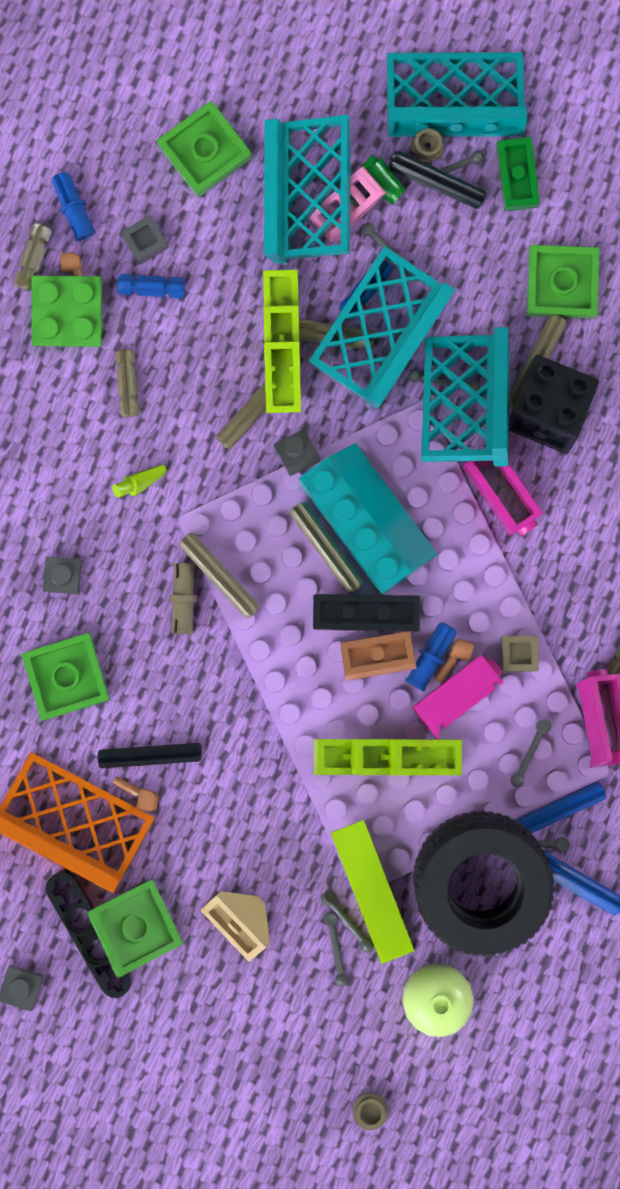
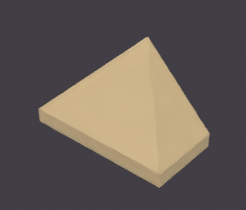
(240, 920)

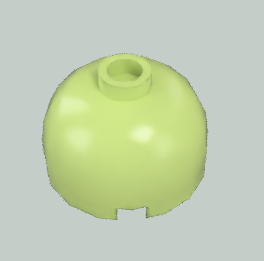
(438, 1000)

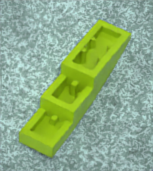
(281, 341)
(387, 757)
(372, 891)

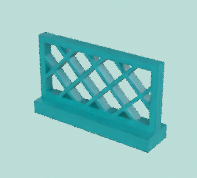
(462, 119)
(278, 188)
(410, 337)
(497, 401)

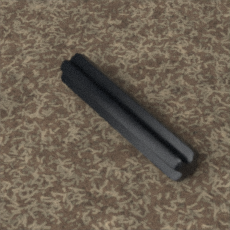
(437, 179)
(149, 755)

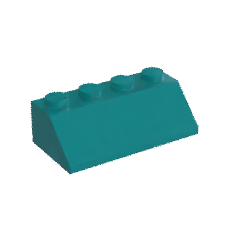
(367, 518)

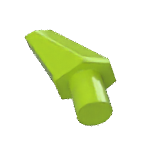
(137, 482)

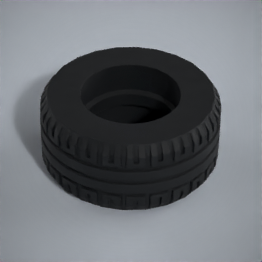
(492, 929)

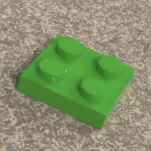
(204, 149)
(562, 281)
(67, 311)
(65, 676)
(134, 928)

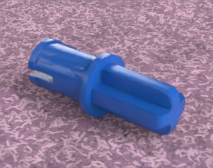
(73, 206)
(431, 656)

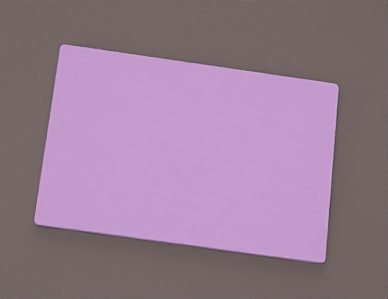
(304, 672)

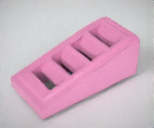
(329, 205)

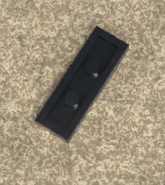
(366, 612)

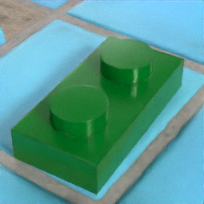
(517, 174)

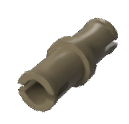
(183, 598)

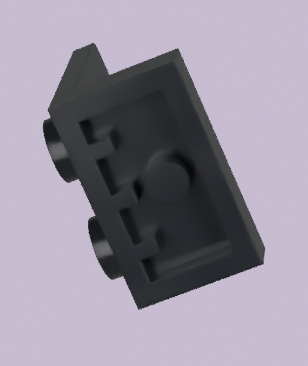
(552, 404)

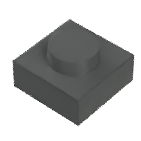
(144, 240)
(297, 452)
(62, 575)
(21, 988)

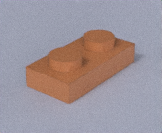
(378, 655)

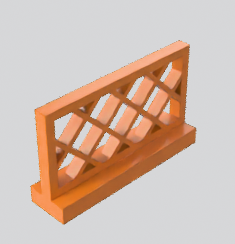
(58, 851)

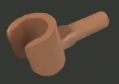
(71, 263)
(460, 649)
(147, 798)

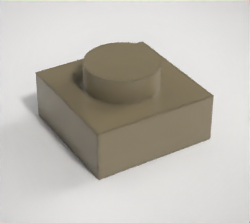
(519, 654)

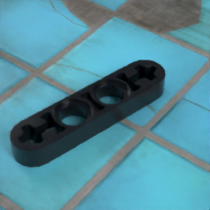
(83, 936)

